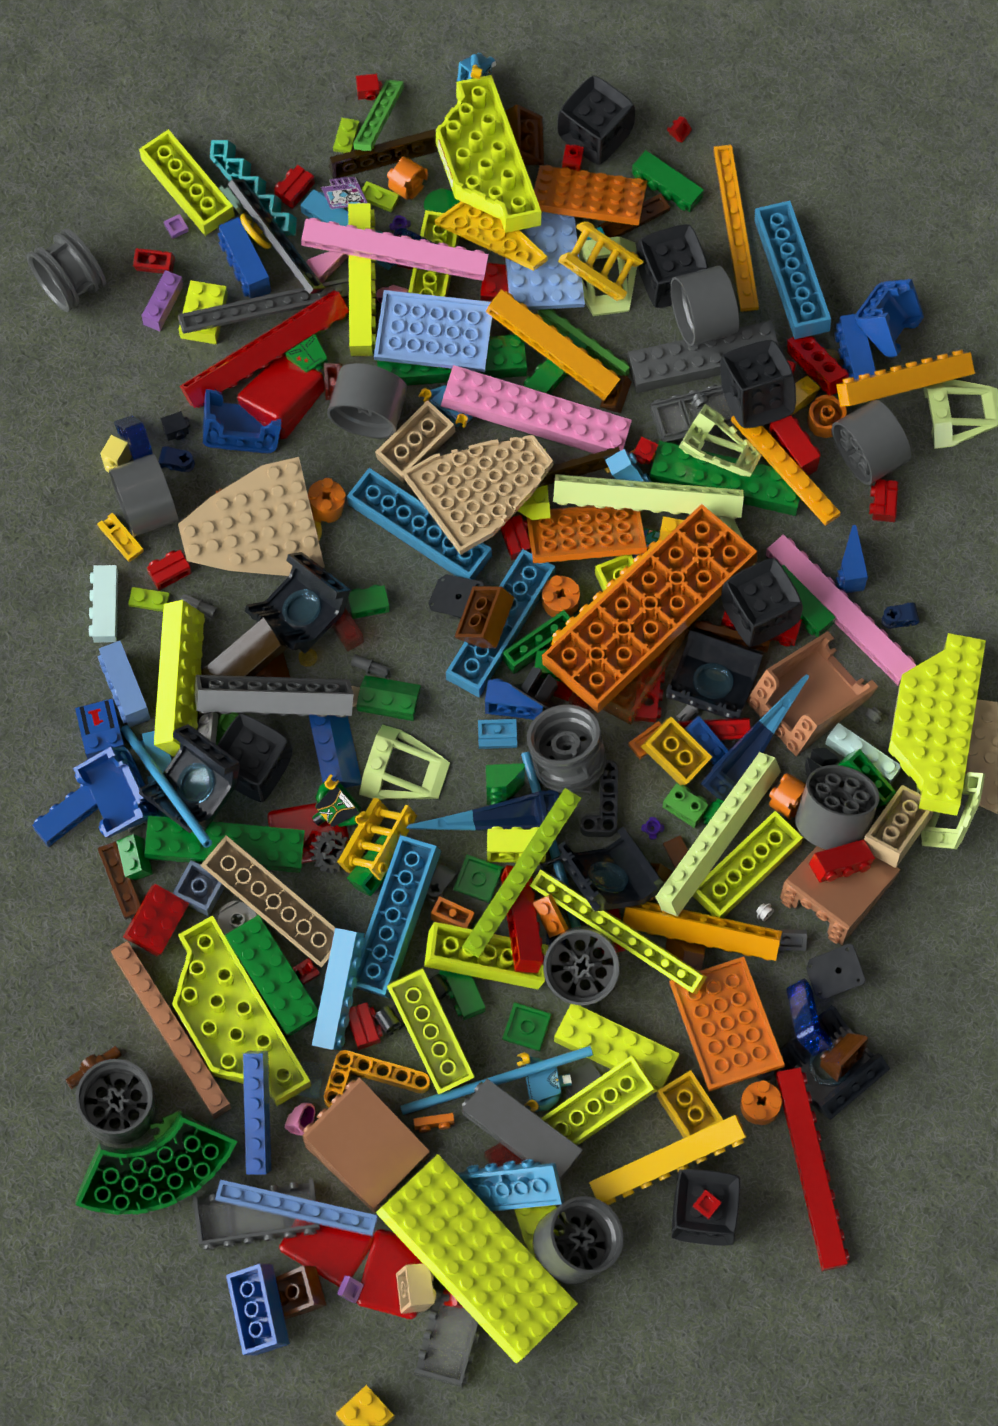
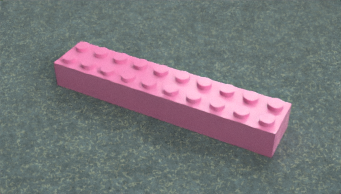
(534, 412)

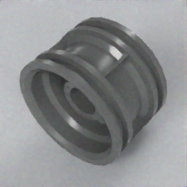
(66, 270)
(569, 759)

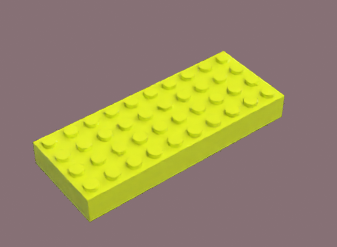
(477, 1258)

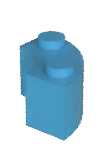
(625, 467)

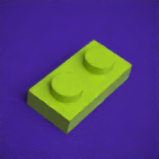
(346, 135)
(380, 196)
(148, 599)

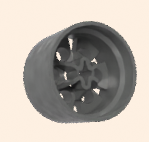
(704, 305)
(367, 400)
(871, 442)
(143, 495)
(836, 806)
(555, 980)
(92, 1084)
(553, 1252)

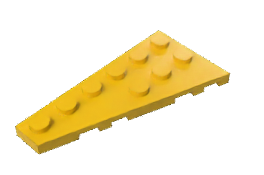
(489, 233)

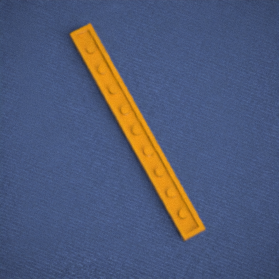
(736, 228)

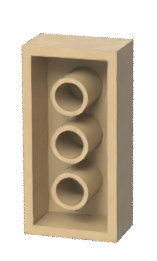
(415, 440)
(897, 827)

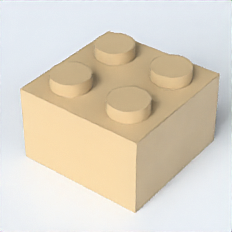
(415, 1288)

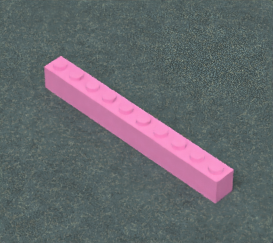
(394, 249)
(848, 615)

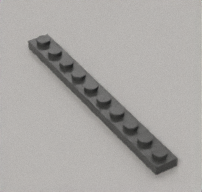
(257, 307)

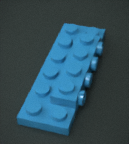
(515, 1184)

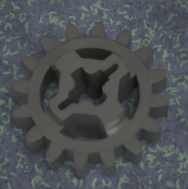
(324, 846)

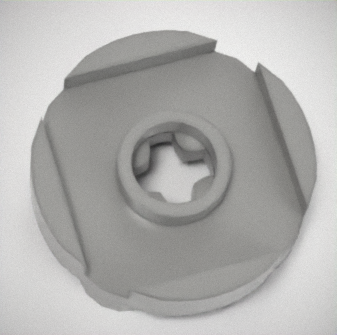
(231, 910)

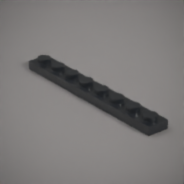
(276, 236)

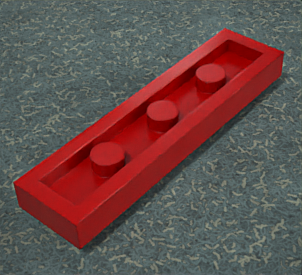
(725, 728)

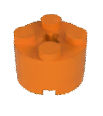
(407, 178)
(819, 409)
(326, 500)
(558, 587)
(787, 796)
(763, 1092)

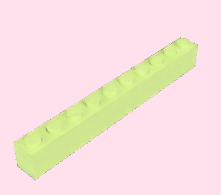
(646, 496)
(718, 834)

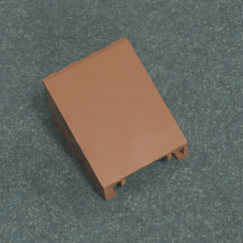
(823, 700)
(841, 901)
(364, 1144)

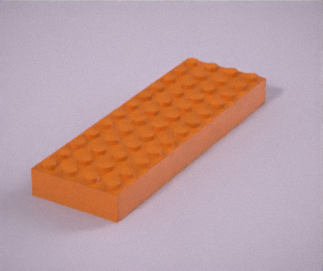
(648, 608)

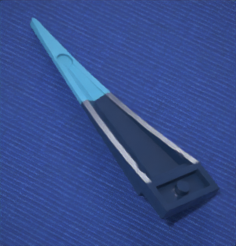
(736, 761)
(521, 812)

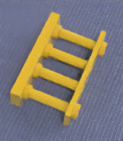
(586, 270)
(363, 835)

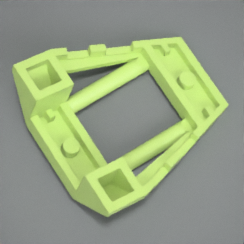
(605, 304)
(941, 415)
(698, 432)
(378, 761)
(953, 838)

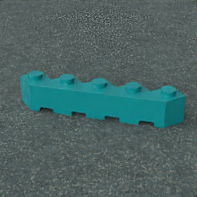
(223, 155)

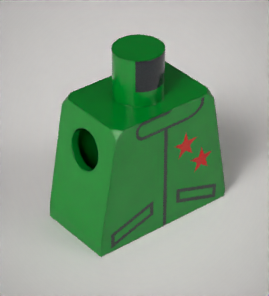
(308, 355)

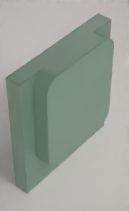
(232, 199)

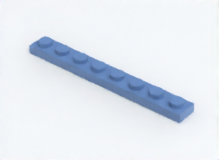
(296, 1208)

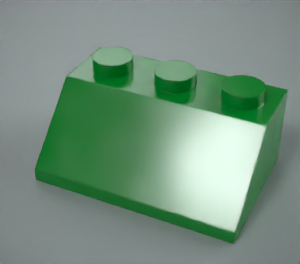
(388, 698)
(503, 781)

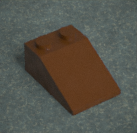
(843, 1055)
(300, 1291)

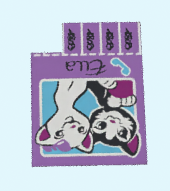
(343, 192)

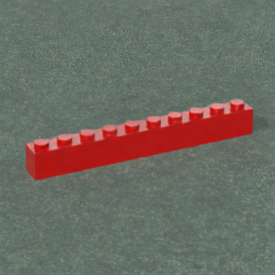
(266, 348)
(811, 1169)

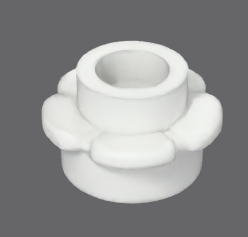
(764, 910)

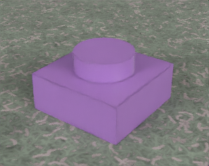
(176, 226)
(350, 1289)

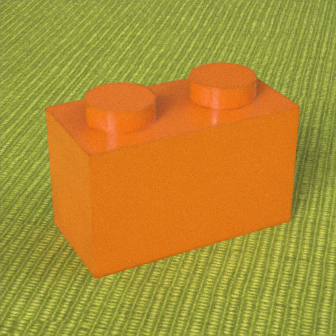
(452, 914)

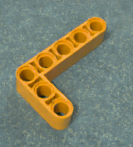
(371, 1073)

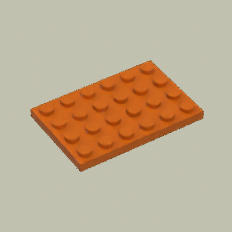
(590, 195)
(586, 534)
(728, 1025)

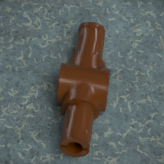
(90, 1061)

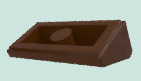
(618, 395)

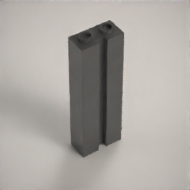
(519, 1128)

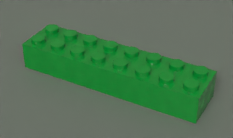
(504, 360)
(762, 489)
(270, 846)

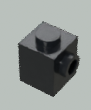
(175, 426)

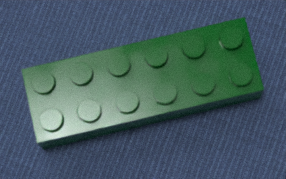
(272, 976)

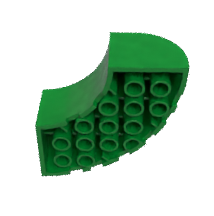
(156, 1172)

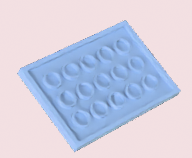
(552, 283)
(433, 331)

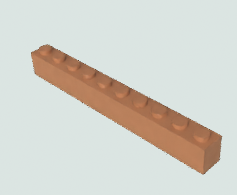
(171, 1030)

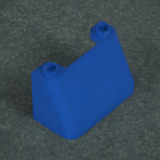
(889, 311)
(234, 428)
(115, 788)

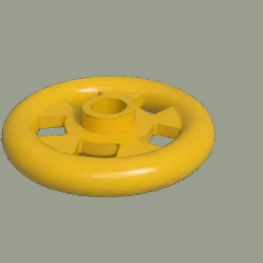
(254, 231)

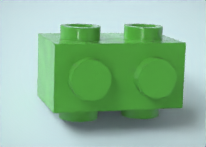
(685, 805)

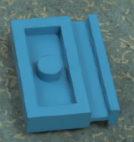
(497, 733)

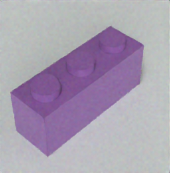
(162, 300)

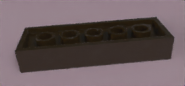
(383, 154)
(248, 653)

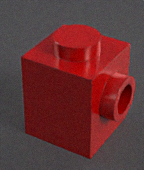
(368, 86)
(573, 157)
(645, 451)

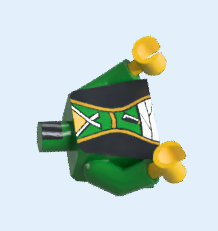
(337, 806)

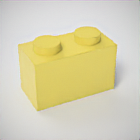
(115, 453)

